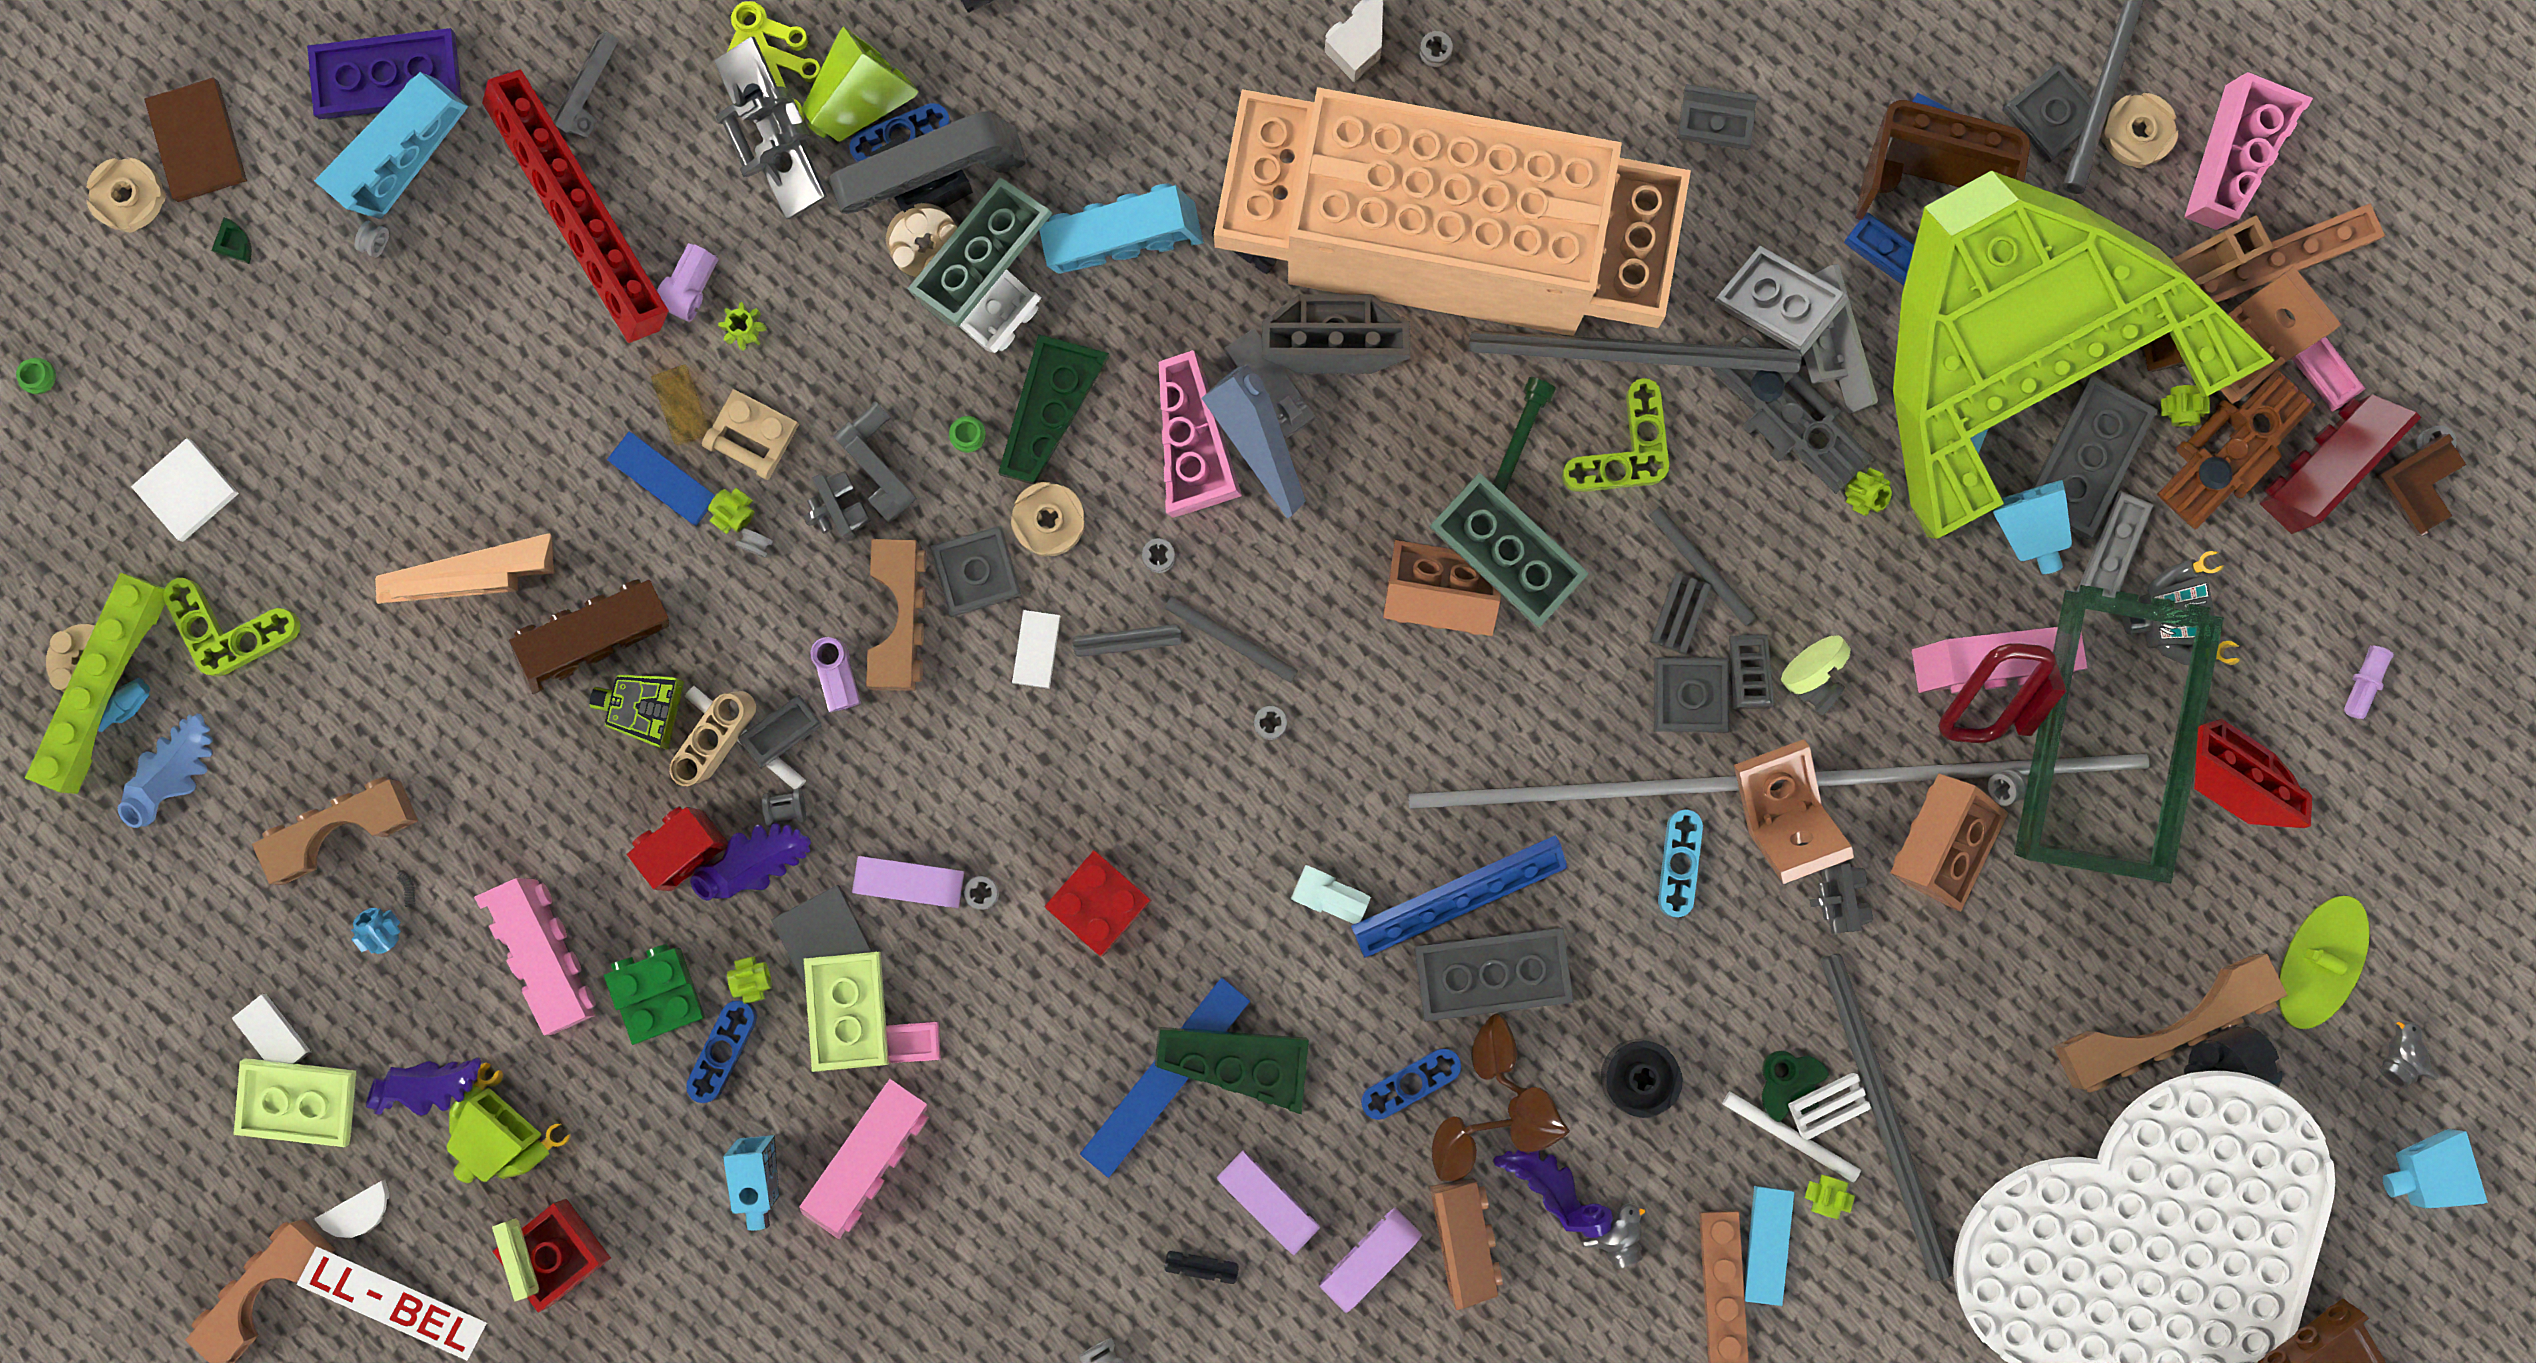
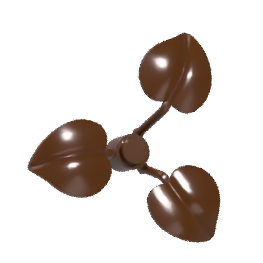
(1533, 1113)

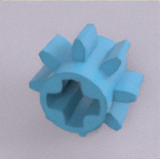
(375, 930)

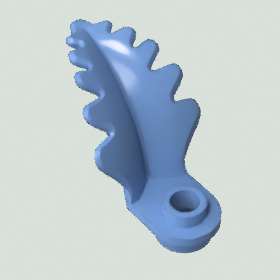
(166, 772)

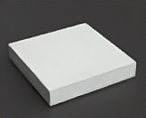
(184, 490)

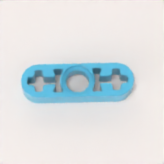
(1685, 892)

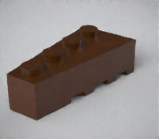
(588, 633)

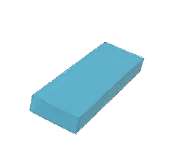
(1768, 1245)

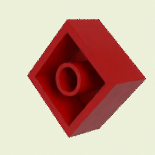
(676, 848)
(1097, 903)
(560, 1252)

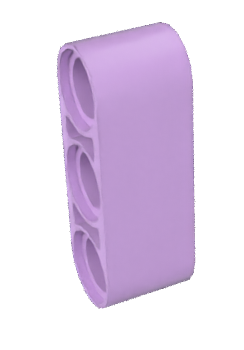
(908, 882)
(1268, 1203)
(1371, 1260)

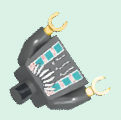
(2184, 586)

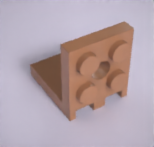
(2281, 337)
(1789, 814)

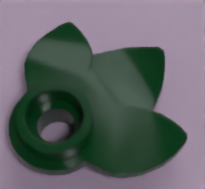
(1798, 1081)

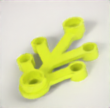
(772, 55)

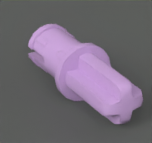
(2368, 681)

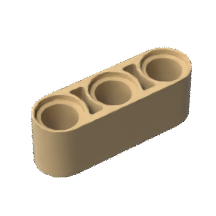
(697, 744)

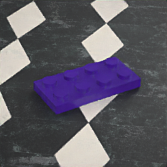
(371, 72)

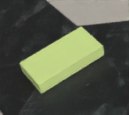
(515, 1259)

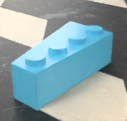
(392, 147)
(1120, 229)

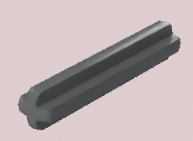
(1127, 640)

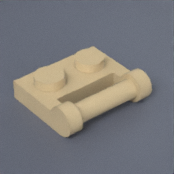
(755, 423)

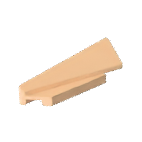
(469, 574)

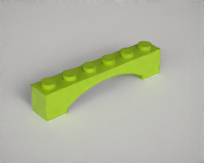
(70, 737)

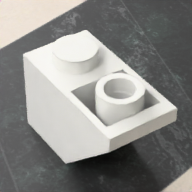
(1358, 41)

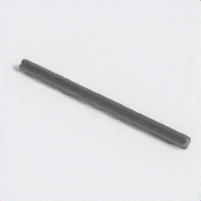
(1635, 351)
(1886, 1117)

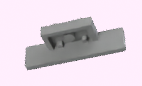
(1840, 354)

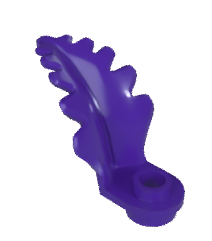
(750, 861)
(423, 1086)
(1557, 1192)

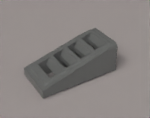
(1740, 701)

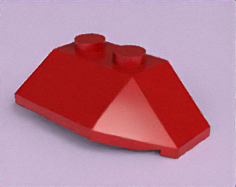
(2248, 778)

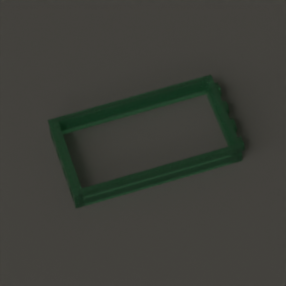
(2184, 749)

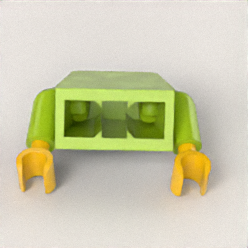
(492, 1136)

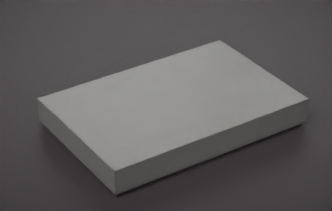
(1781, 300)

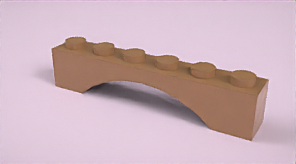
(2237, 991)

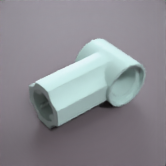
(1323, 893)

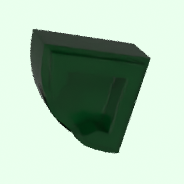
(232, 242)

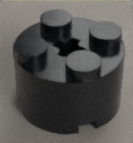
(2236, 1051)
(1650, 1097)

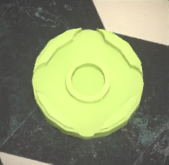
(1813, 664)

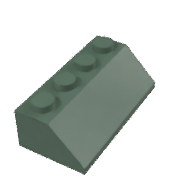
(978, 252)
(1508, 550)

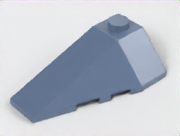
(1252, 425)

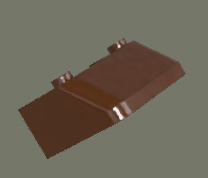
(1939, 148)

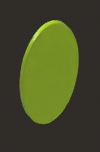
(2324, 962)

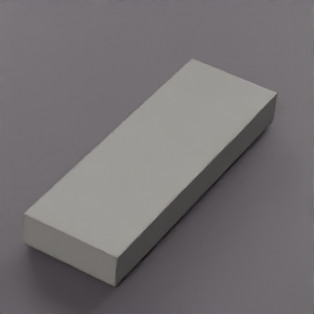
(2116, 543)

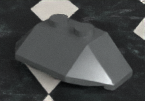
(1335, 335)

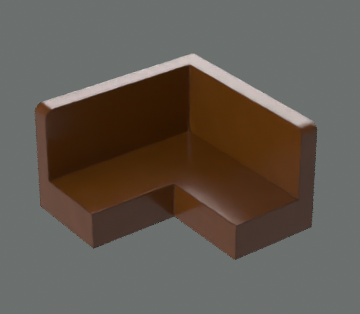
(2411, 482)

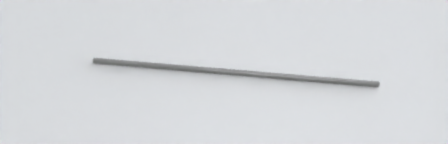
(1730, 783)

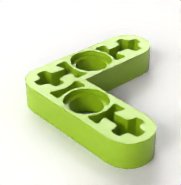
(1640, 452)
(214, 639)

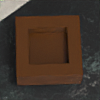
(2162, 354)

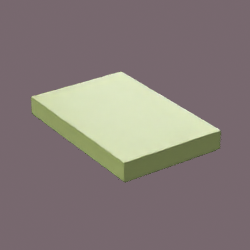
(846, 1011)
(294, 1102)

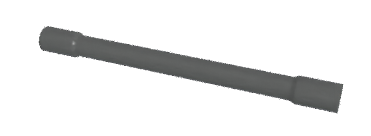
(2082, 160)

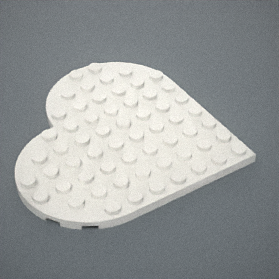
(2165, 1247)

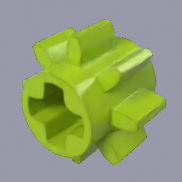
(743, 337)
(2185, 406)
(1868, 492)
(731, 510)
(749, 979)
(1829, 1196)

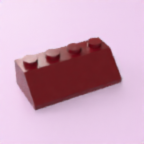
(2337, 461)

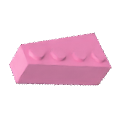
(2243, 143)
(1193, 440)
(1953, 661)
(538, 953)
(863, 1159)

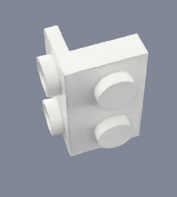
(1000, 313)

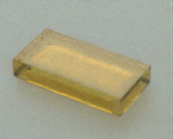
(680, 404)

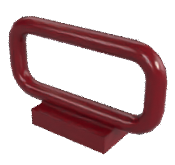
(2025, 710)

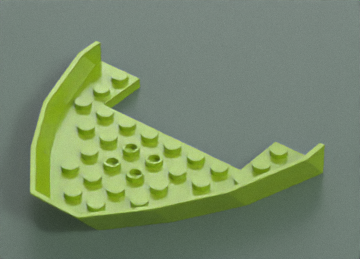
(2017, 302)

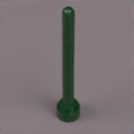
(1537, 394)

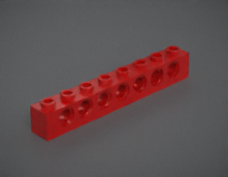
(574, 206)

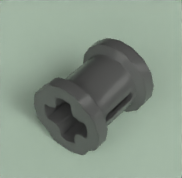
(784, 807)

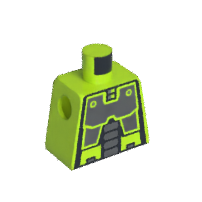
(641, 707)

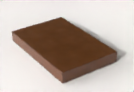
(195, 139)

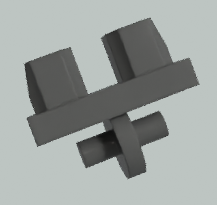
(831, 490)
(1839, 898)

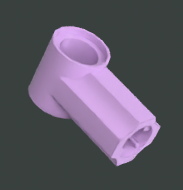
(684, 288)
(836, 678)

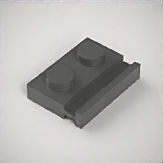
(1717, 117)

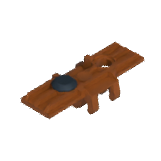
(2246, 456)

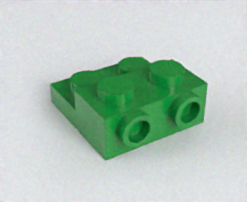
(654, 993)

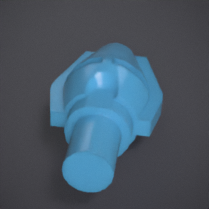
(124, 703)

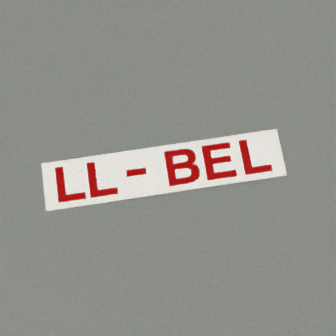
(391, 1303)

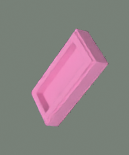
(2328, 374)
(913, 1042)

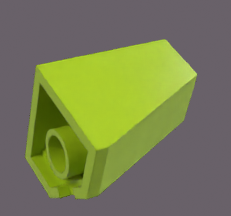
(854, 88)

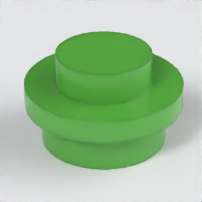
(36, 375)
(967, 434)

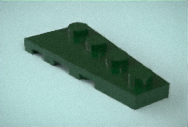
(1050, 399)
(1245, 1063)

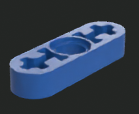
(905, 120)
(1439, 1077)
(718, 1081)

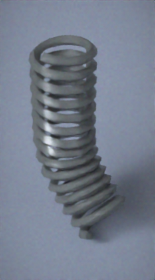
(401, 879)

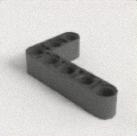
(943, 151)

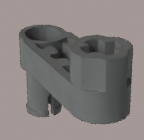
(892, 495)

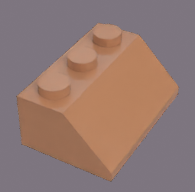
(1439, 590)
(1949, 841)
(1466, 1242)

